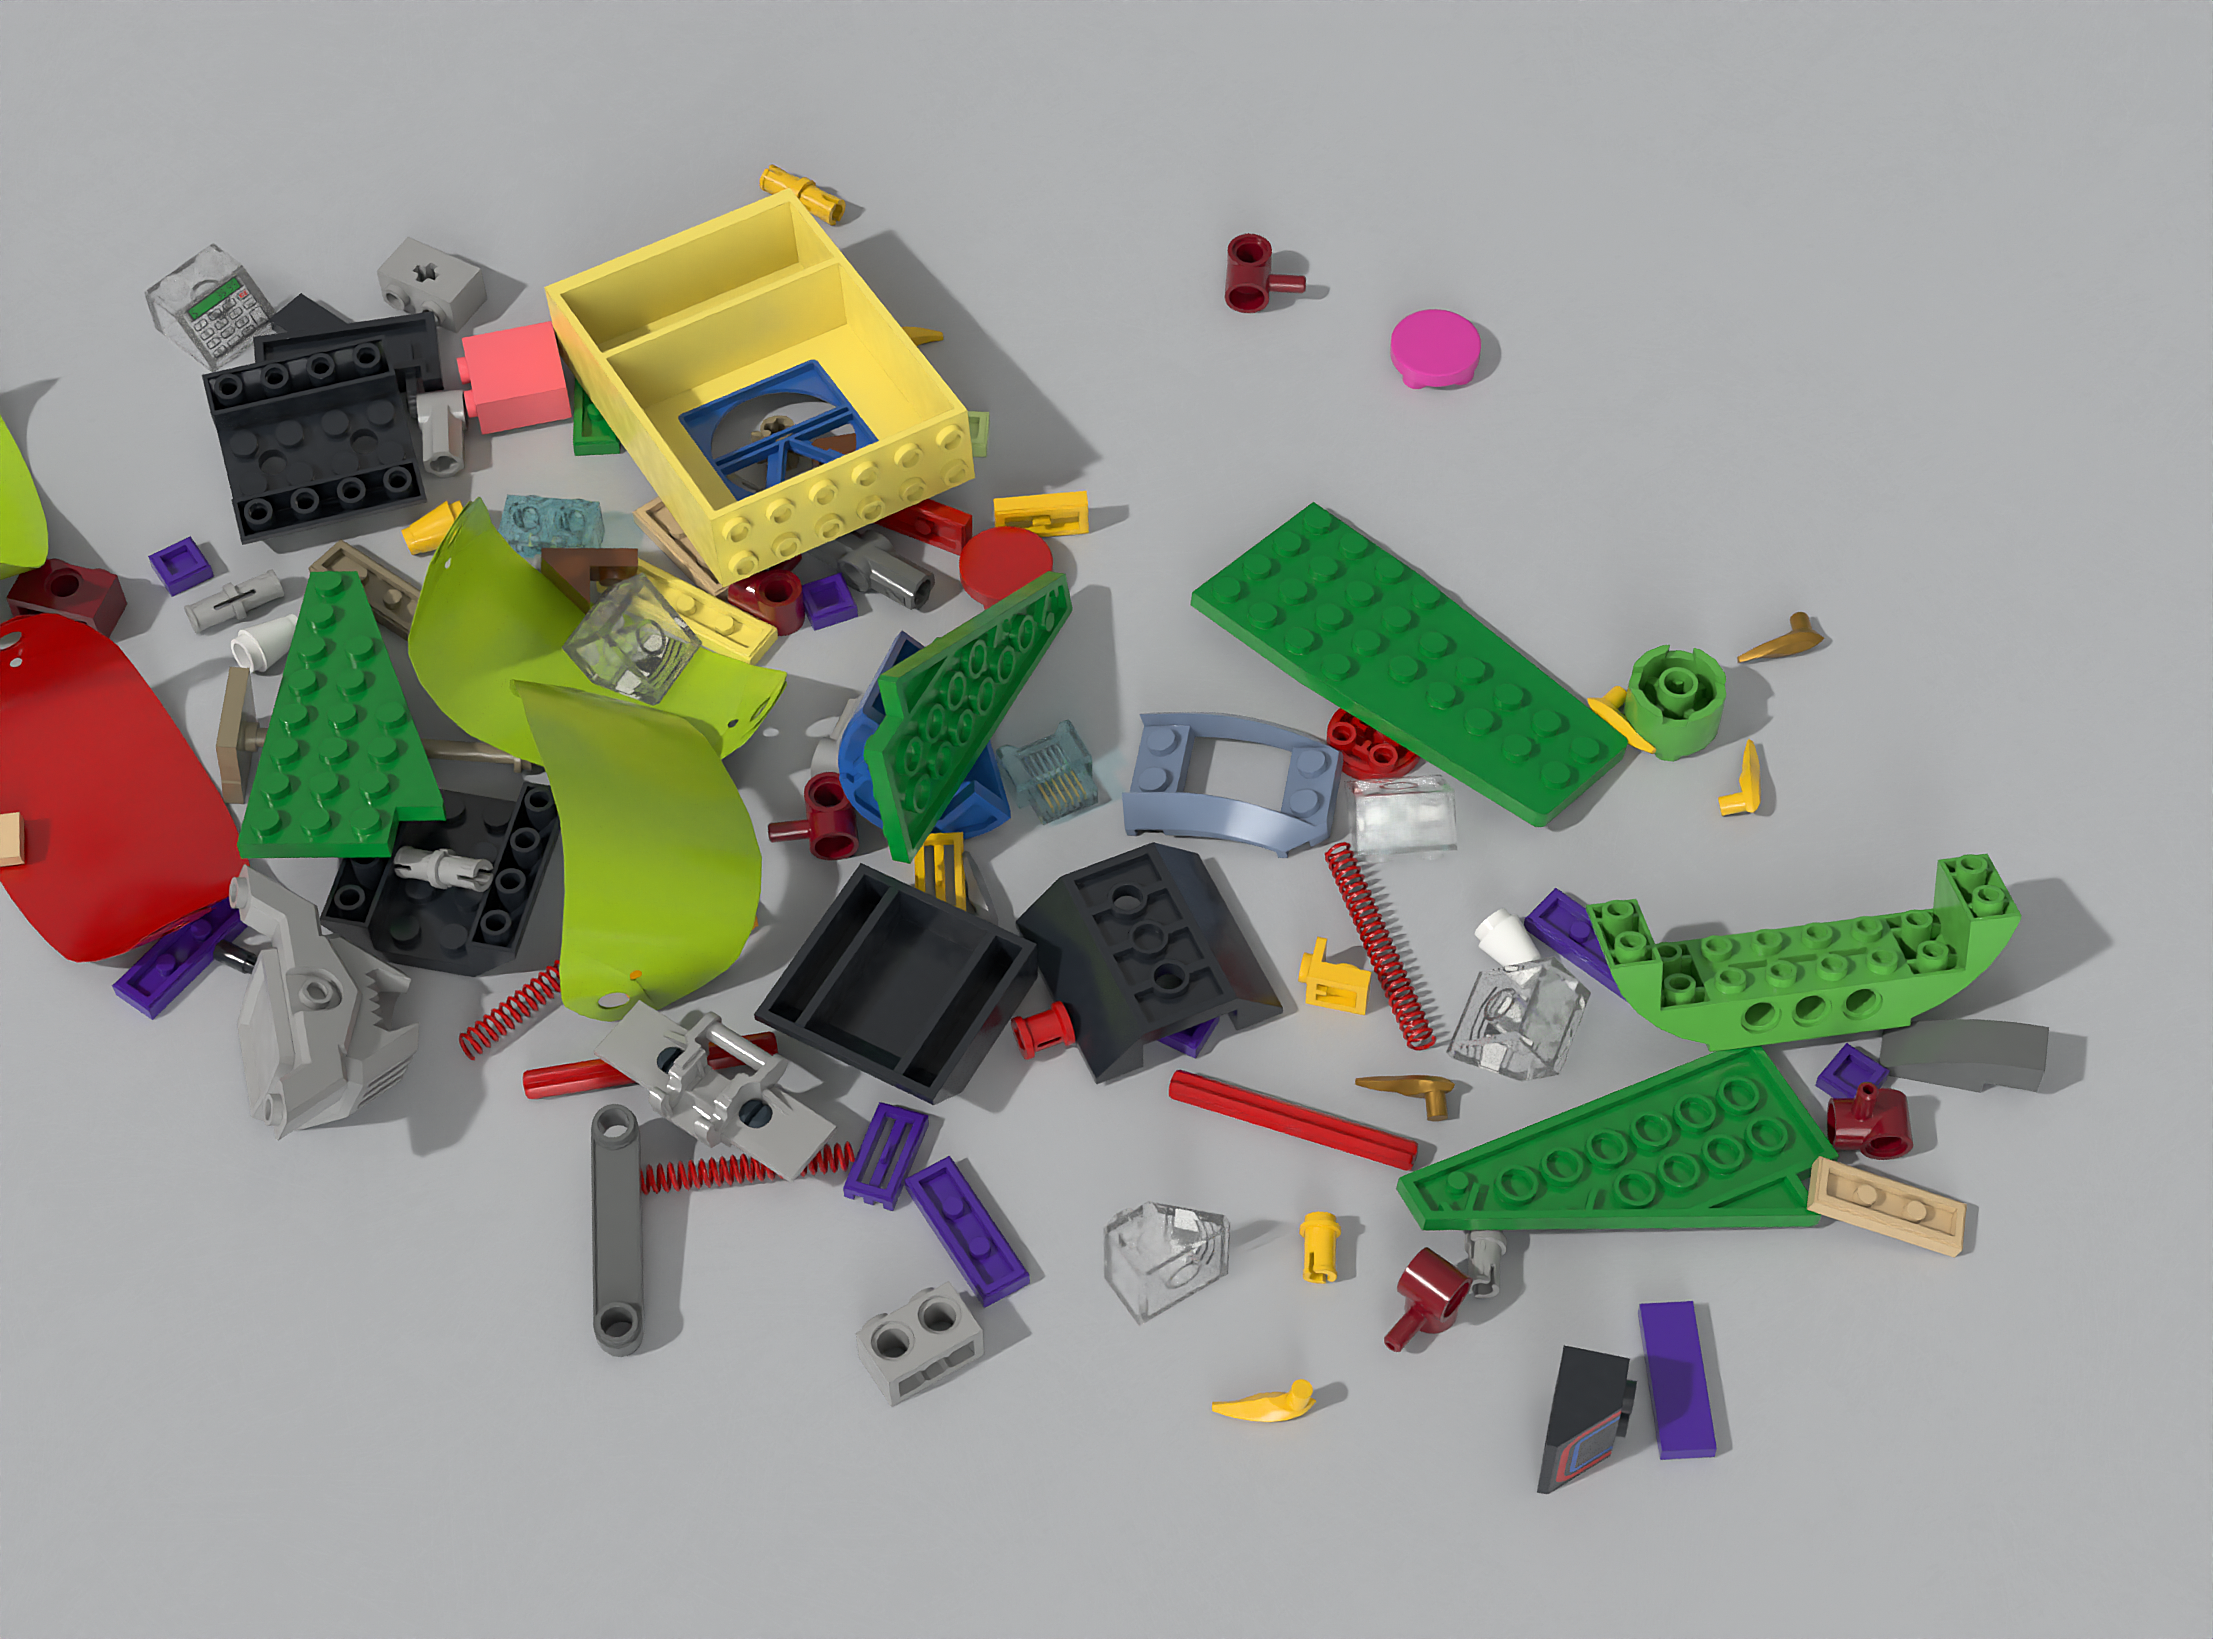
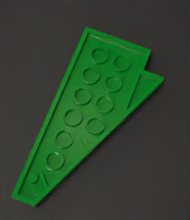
(950, 703)
(339, 741)
(1678, 1150)

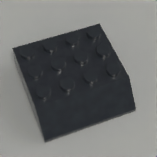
(902, 986)

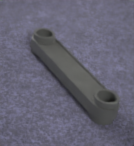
(617, 1230)

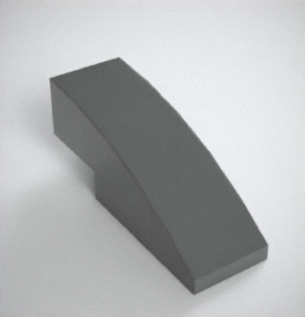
(1967, 1053)

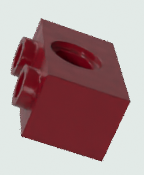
(71, 591)

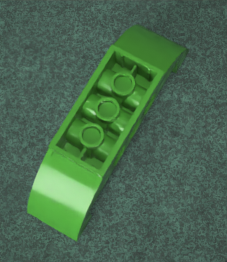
(1812, 975)

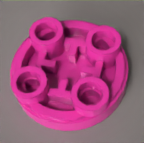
(1435, 349)

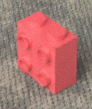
(514, 378)

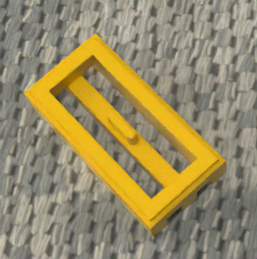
(1045, 513)
(938, 840)

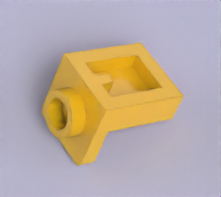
(1334, 985)

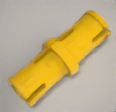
(816, 201)

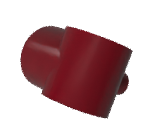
(1250, 275)
(772, 596)
(829, 829)
(1871, 1122)
(1432, 1299)

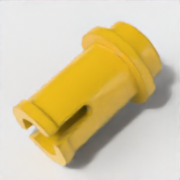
(1320, 1246)

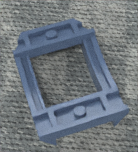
(1161, 772)

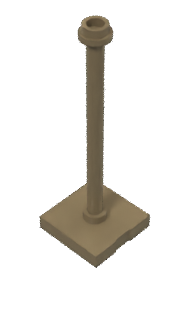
(241, 736)

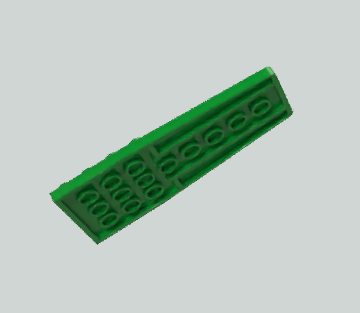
(1410, 664)

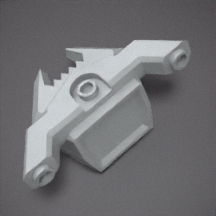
(314, 1014)

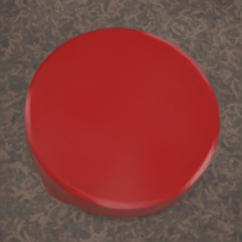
(1002, 562)
(1366, 750)

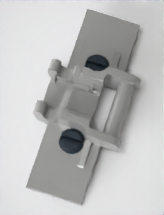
(707, 1104)

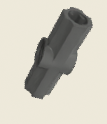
(872, 562)

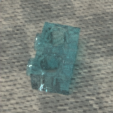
(550, 523)

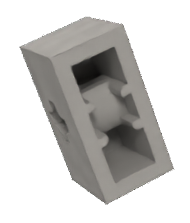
(430, 280)

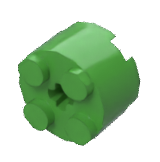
(1676, 700)

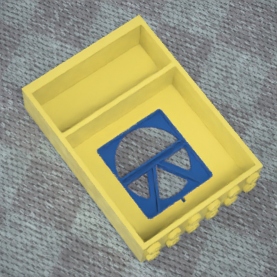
(746, 313)

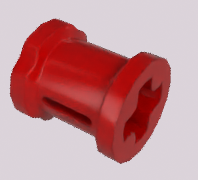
(1043, 1030)

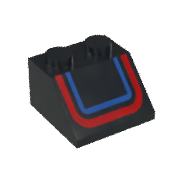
(1586, 1414)

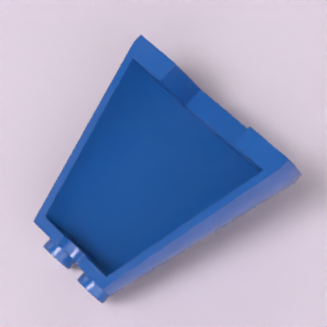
(977, 804)

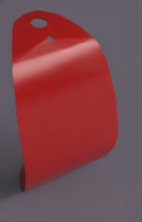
(110, 794)

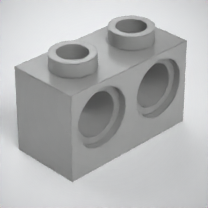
(928, 1352)

